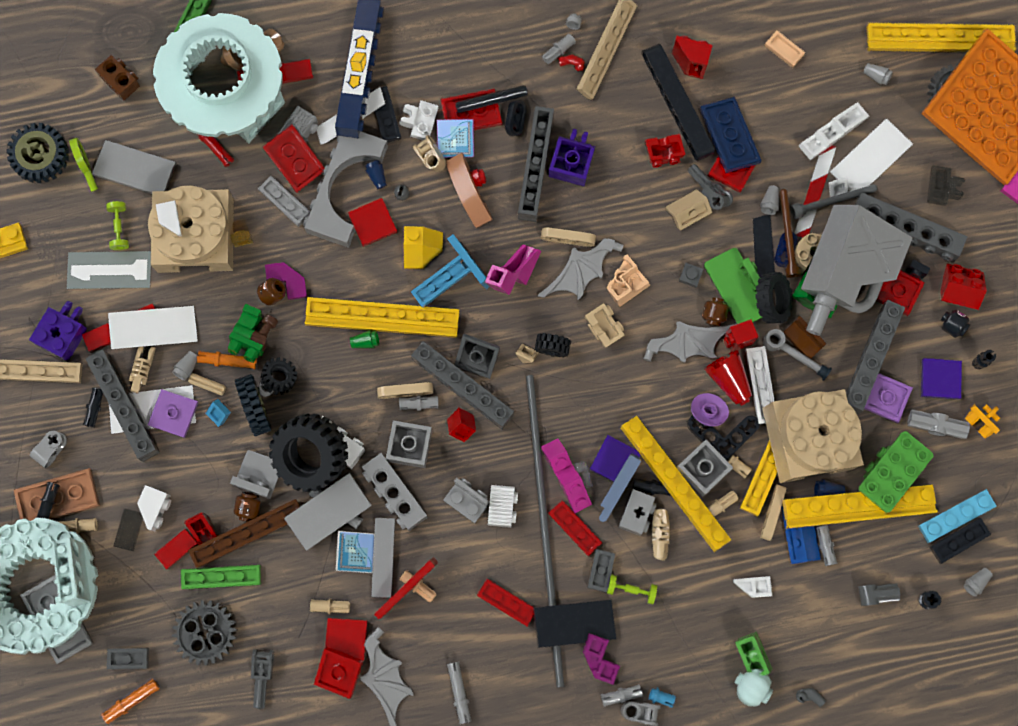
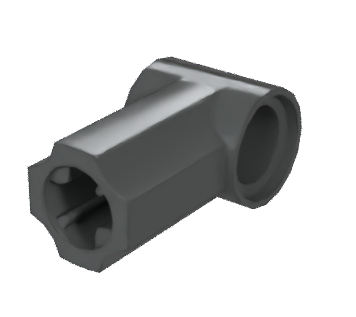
(876, 594)

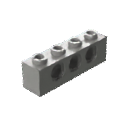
(380, 465)

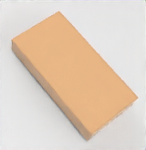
(784, 49)

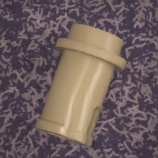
(739, 466)

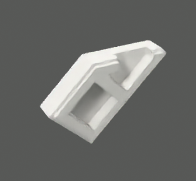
(168, 217)
(755, 586)

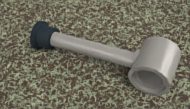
(822, 371)

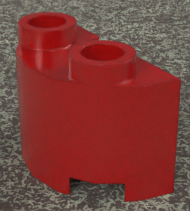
(665, 150)

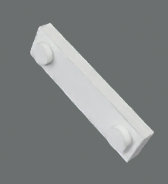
(759, 379)

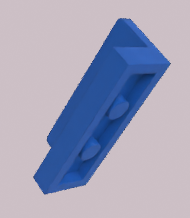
(801, 543)

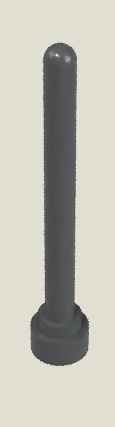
(799, 210)

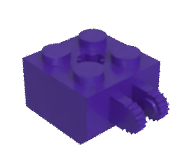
(568, 149)
(54, 322)

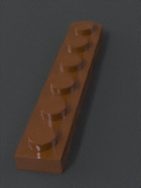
(242, 535)

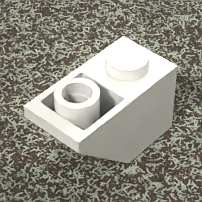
(152, 506)

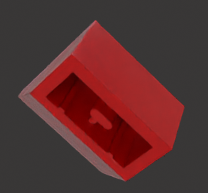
(692, 55)
(963, 286)

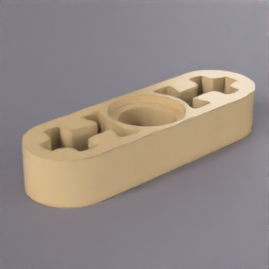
(568, 237)
(405, 390)
(773, 512)

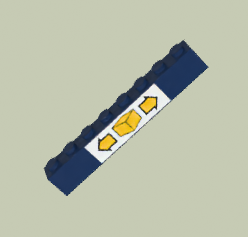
(358, 68)

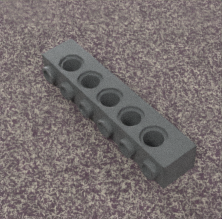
(535, 164)
(954, 240)
(873, 355)
(462, 385)
(122, 405)

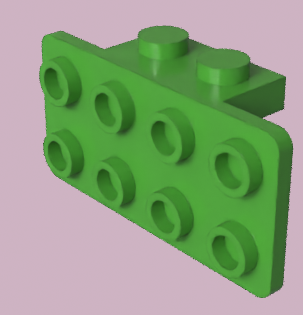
(736, 283)
(894, 471)

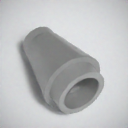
(878, 73)
(770, 201)
(185, 366)
(977, 582)

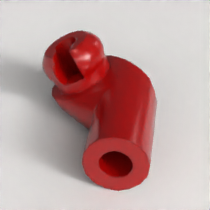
(574, 60)

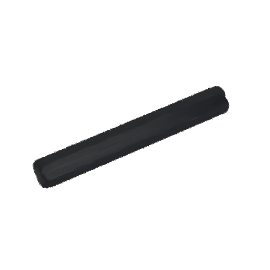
(491, 99)

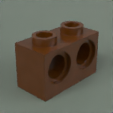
(115, 79)

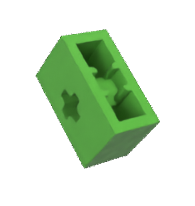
(753, 653)

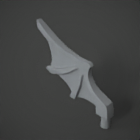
(582, 268)
(688, 342)
(384, 677)

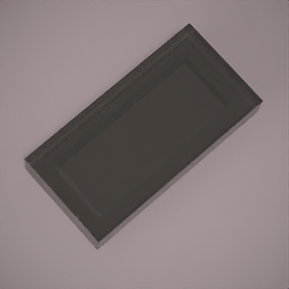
(128, 530)

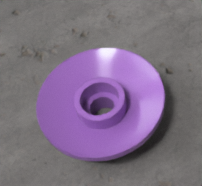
(709, 409)

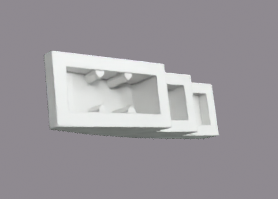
(834, 130)

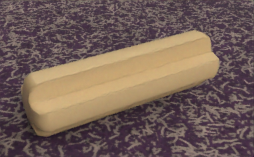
(207, 384)

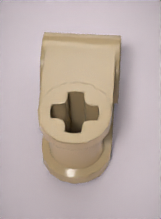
(428, 151)

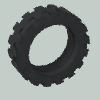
(765, 297)

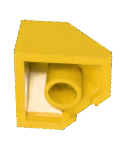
(421, 246)

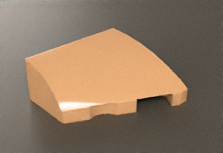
(627, 282)

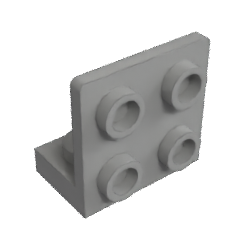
(256, 475)
(466, 500)

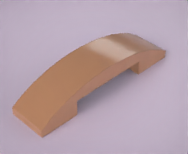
(467, 190)

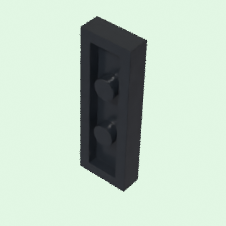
(387, 119)
(960, 540)

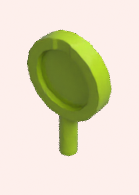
(83, 162)

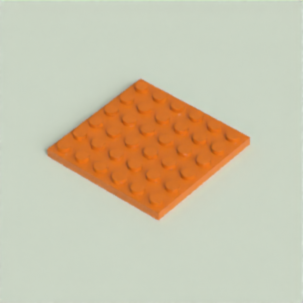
(981, 106)

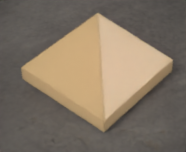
(526, 354)

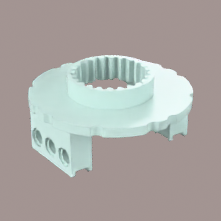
(237, 112)
(74, 582)

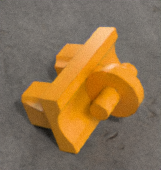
(976, 414)

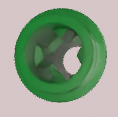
(365, 340)

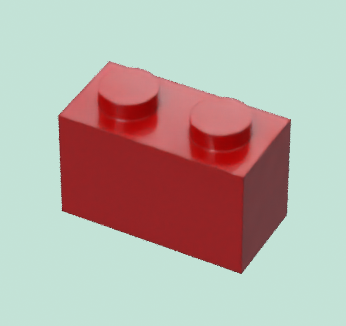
(740, 336)

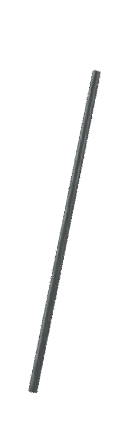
(543, 518)

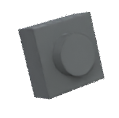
(691, 275)

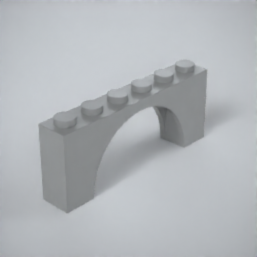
(323, 220)

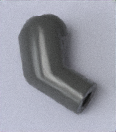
(810, 694)

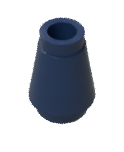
(376, 174)
(828, 488)

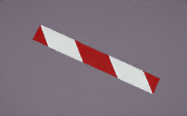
(815, 190)

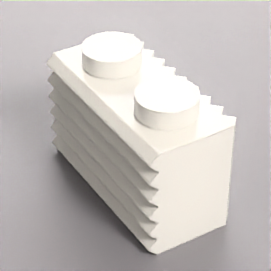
(501, 506)

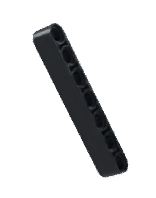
(678, 102)

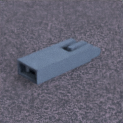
(619, 485)

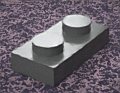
(601, 570)
(128, 658)

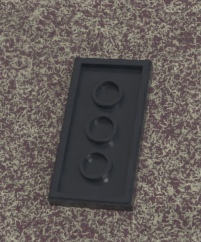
(573, 623)

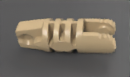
(141, 369)
(660, 534)

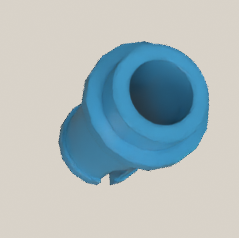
(661, 697)

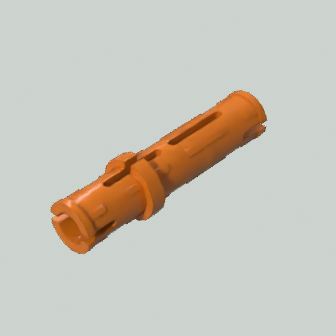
(224, 359)
(122, 706)

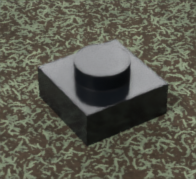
(917, 269)

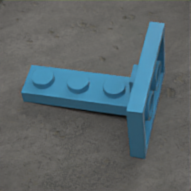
(449, 275)

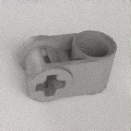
(47, 449)
(644, 713)

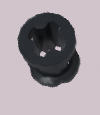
(926, 604)

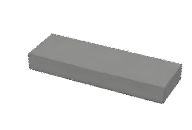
(284, 201)

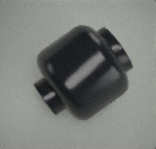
(955, 323)

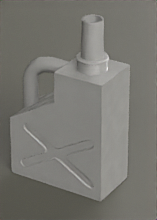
(852, 252)

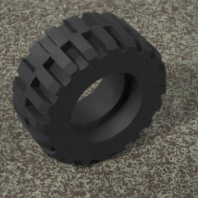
(293, 468)

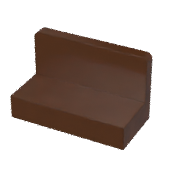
(805, 342)

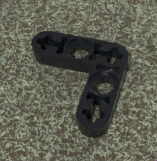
(719, 440)

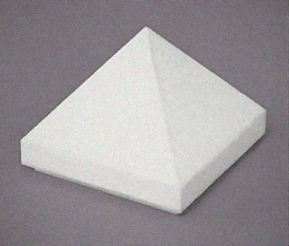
(838, 187)

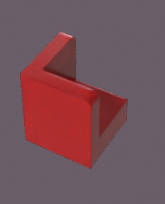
(461, 425)

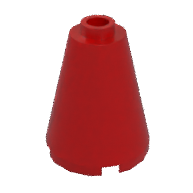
(731, 377)

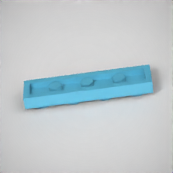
(957, 516)

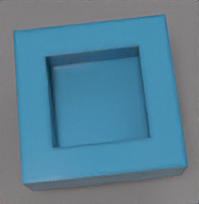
(218, 412)

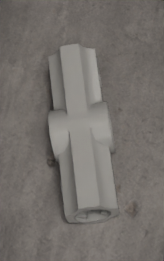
(938, 424)

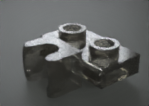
(943, 186)

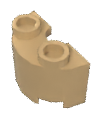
(804, 247)
(604, 326)

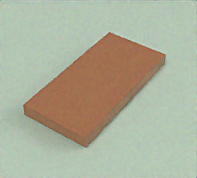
(74, 495)

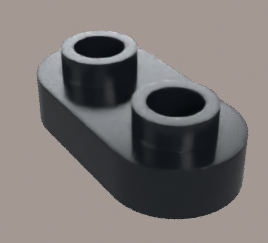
(515, 118)

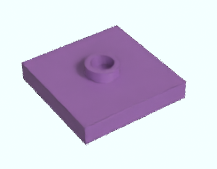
(888, 398)
(173, 413)

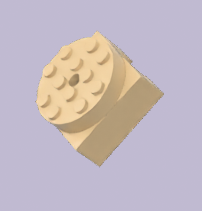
(201, 244)
(796, 438)

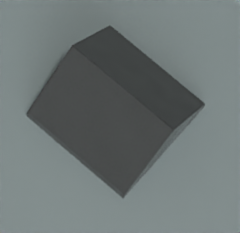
(477, 356)

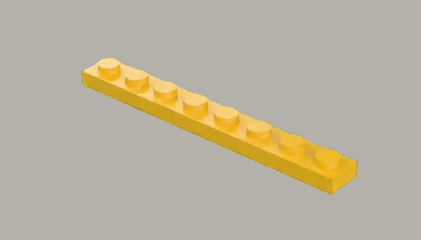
(675, 484)

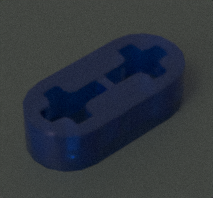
(781, 248)

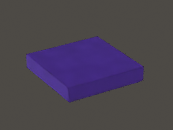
(941, 378)
(611, 458)

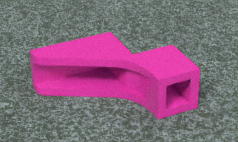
(515, 270)
(566, 475)

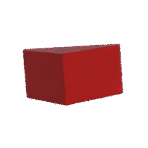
(201, 528)

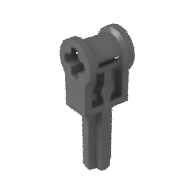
(712, 190)
(261, 671)

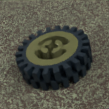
(28, 143)
(253, 405)

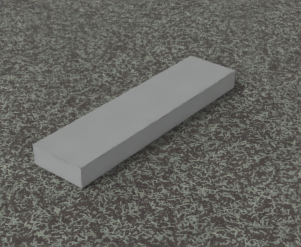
(383, 557)

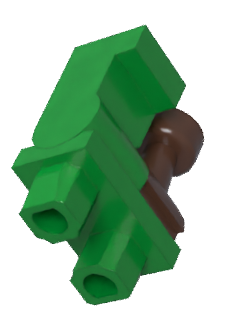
(245, 335)

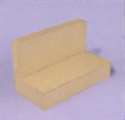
(689, 209)

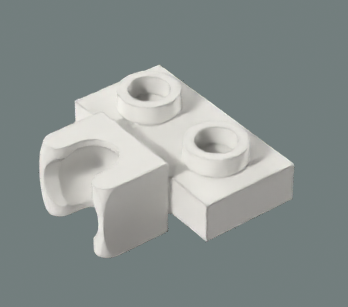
(420, 119)

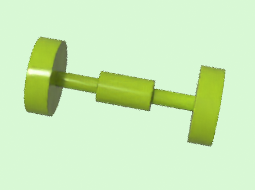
(116, 207)
(632, 589)

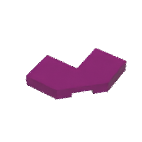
(294, 281)
(594, 652)

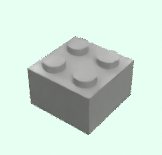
(409, 444)
(704, 468)

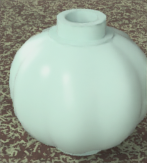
(753, 687)

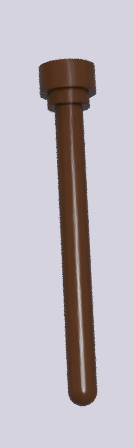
(792, 268)

